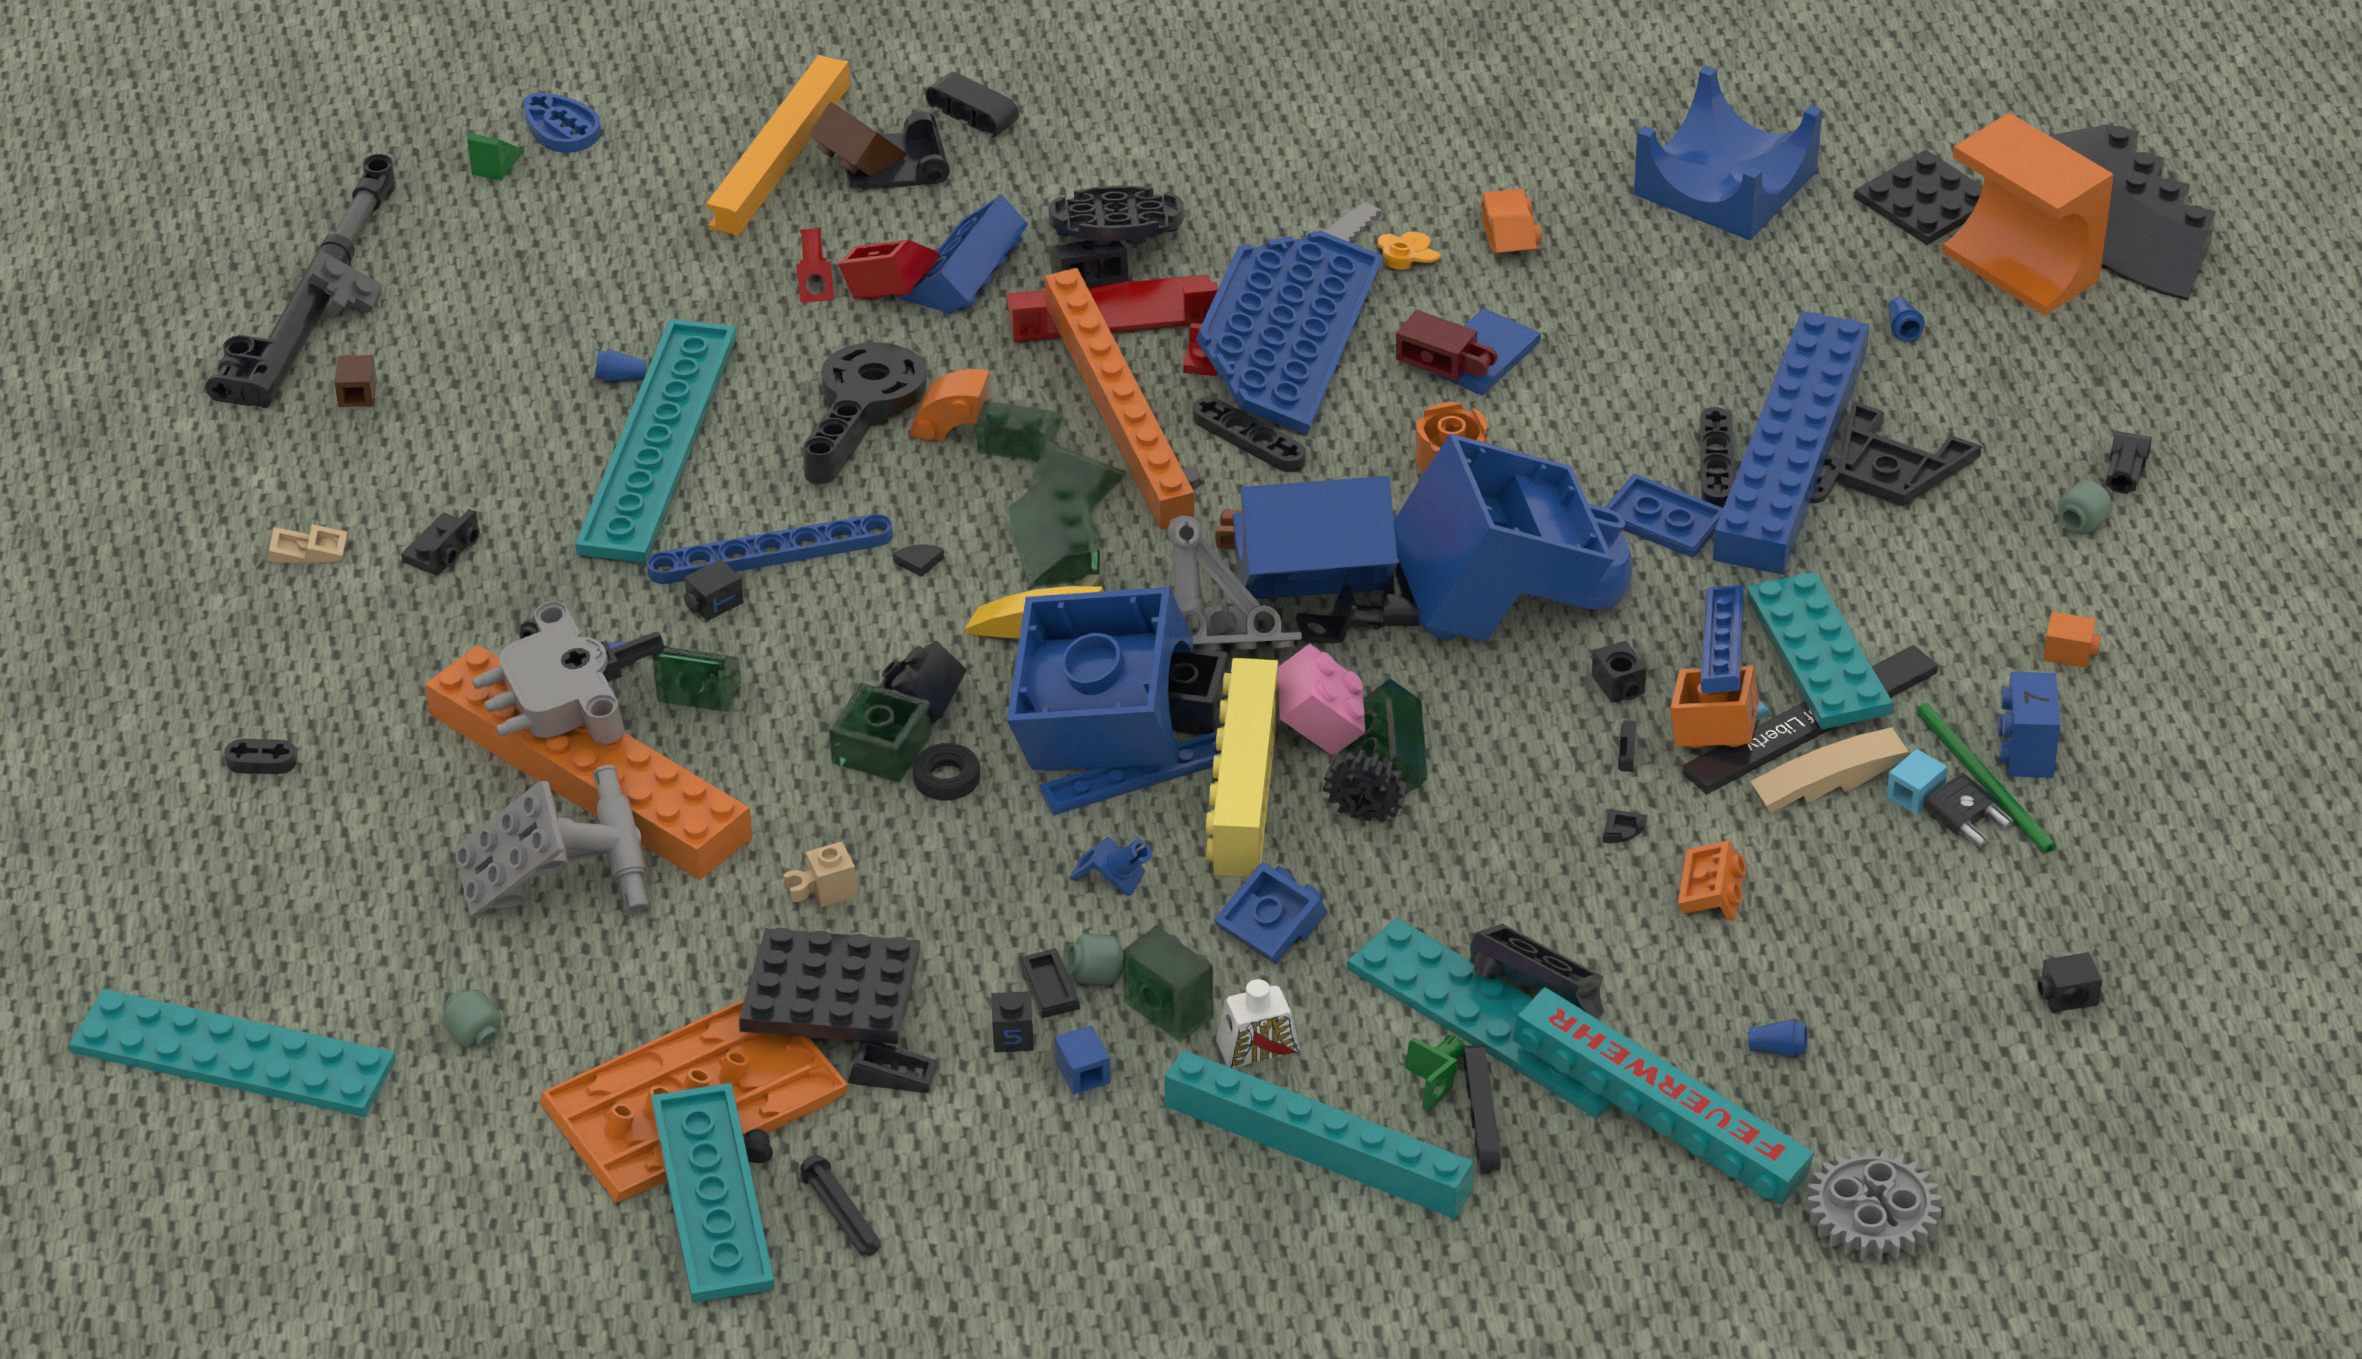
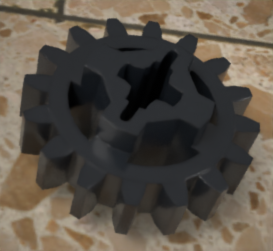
(1365, 786)

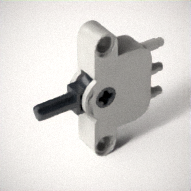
(563, 678)

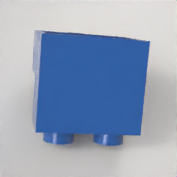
(1504, 527)

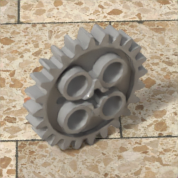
(1874, 1204)

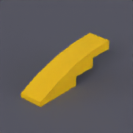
(1005, 615)

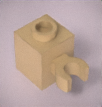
(828, 876)

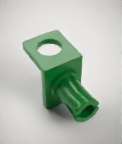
(1435, 1065)

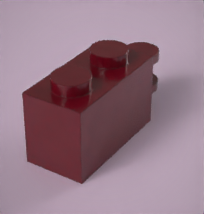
(1442, 347)

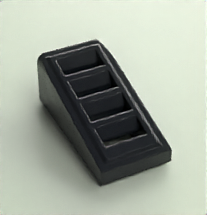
(876, 1075)

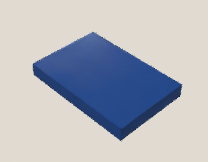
(1507, 338)
(1665, 515)

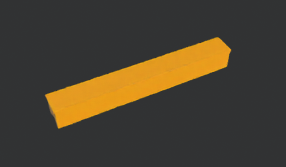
(777, 145)

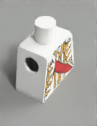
(1256, 1026)

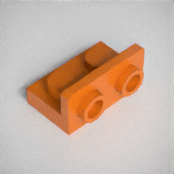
(1712, 879)

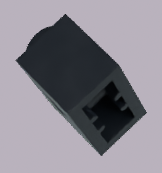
(1095, 263)

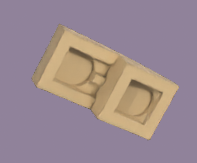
(319, 546)

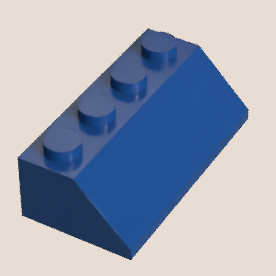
(969, 257)

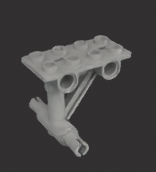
(1188, 552)
(533, 840)

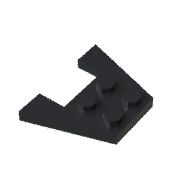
(1893, 468)

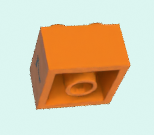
(1713, 717)

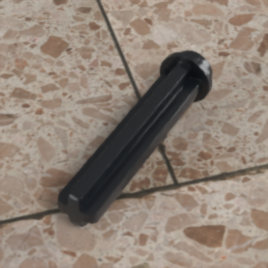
(817, 1173)

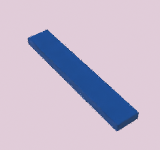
(1722, 639)
(1109, 782)

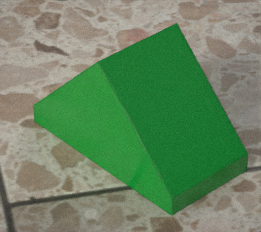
(491, 156)

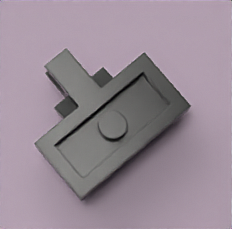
(343, 285)

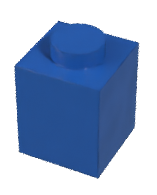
(1082, 1060)

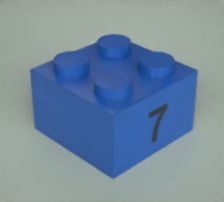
(2029, 724)

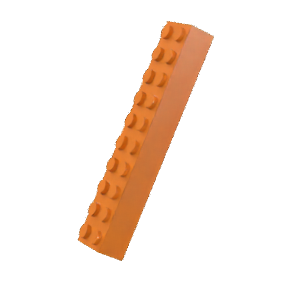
(671, 807)

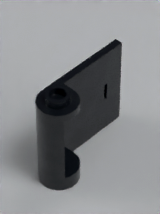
(924, 159)

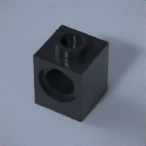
(1619, 672)
(2070, 982)

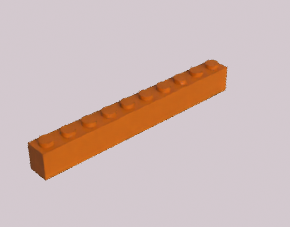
(1118, 397)

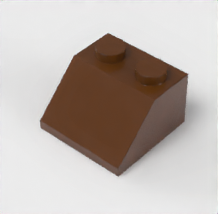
(854, 142)

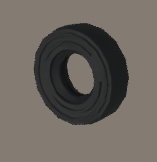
(943, 788)

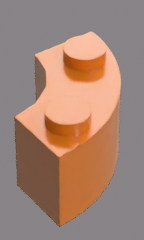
(1509, 221)
(950, 403)

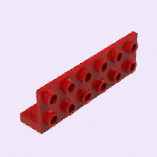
(1122, 305)

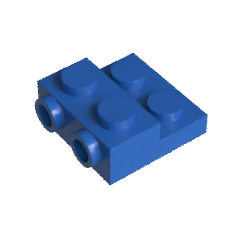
(1272, 912)

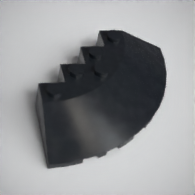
(2149, 225)

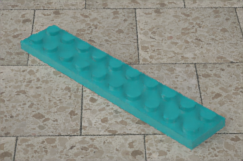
(656, 441)

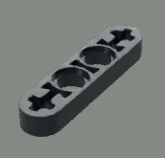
(1253, 431)
(1716, 457)
(1481, 1108)

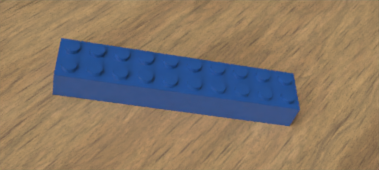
(1791, 443)

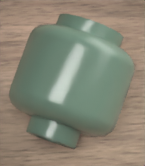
(2084, 507)
(1095, 959)
(471, 1018)

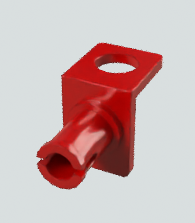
(813, 264)

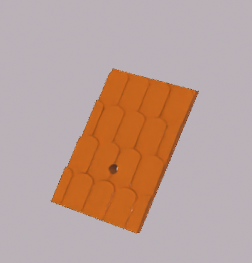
(610, 1106)

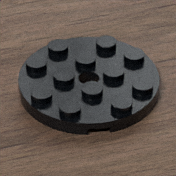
(1116, 214)

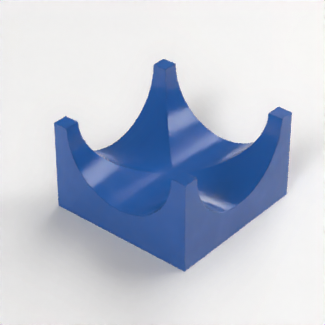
(1725, 167)

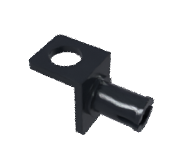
(1343, 616)

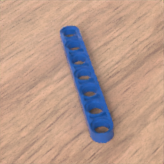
(784, 540)

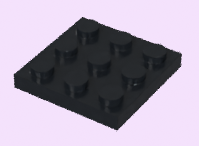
(1922, 196)

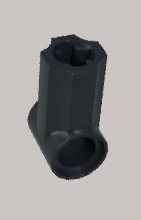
(2127, 460)
(1398, 601)

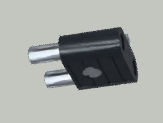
(1962, 804)

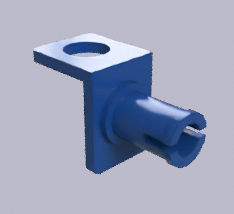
(1116, 864)

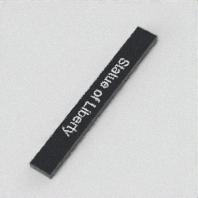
(1797, 726)

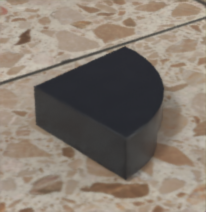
(918, 558)
(1627, 746)
(1622, 825)

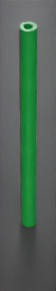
(1986, 779)

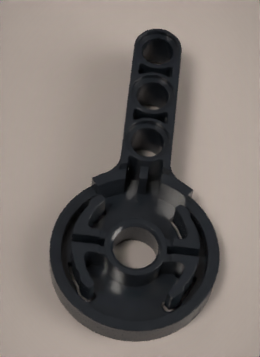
(867, 387)

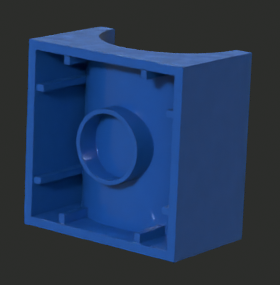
(1315, 537)
(1096, 679)

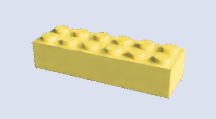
(1243, 767)

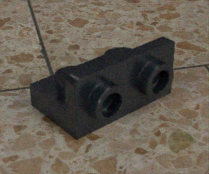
(442, 542)

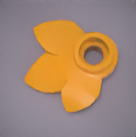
(1403, 250)

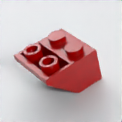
(886, 268)

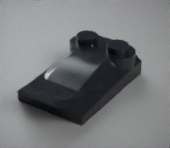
(1522, 959)

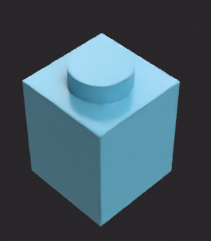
(1915, 780)

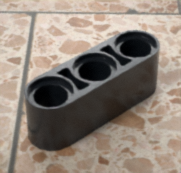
(973, 103)

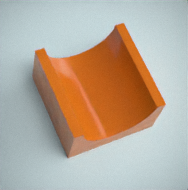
(2037, 214)

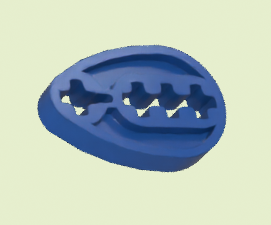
(547, 122)

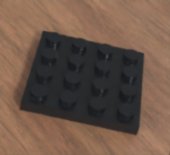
(830, 986)

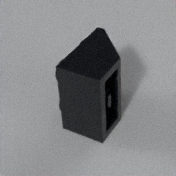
(927, 675)

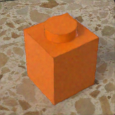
(2071, 639)

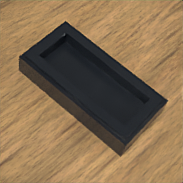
(1049, 983)

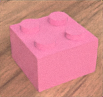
(1321, 699)

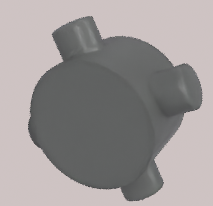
(1193, 477)
(1223, 621)

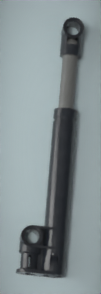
(258, 366)

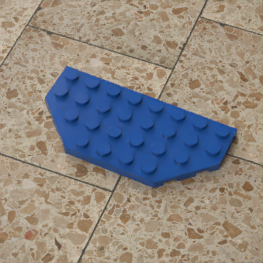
(1286, 322)

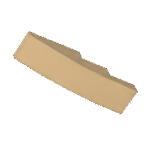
(1835, 765)

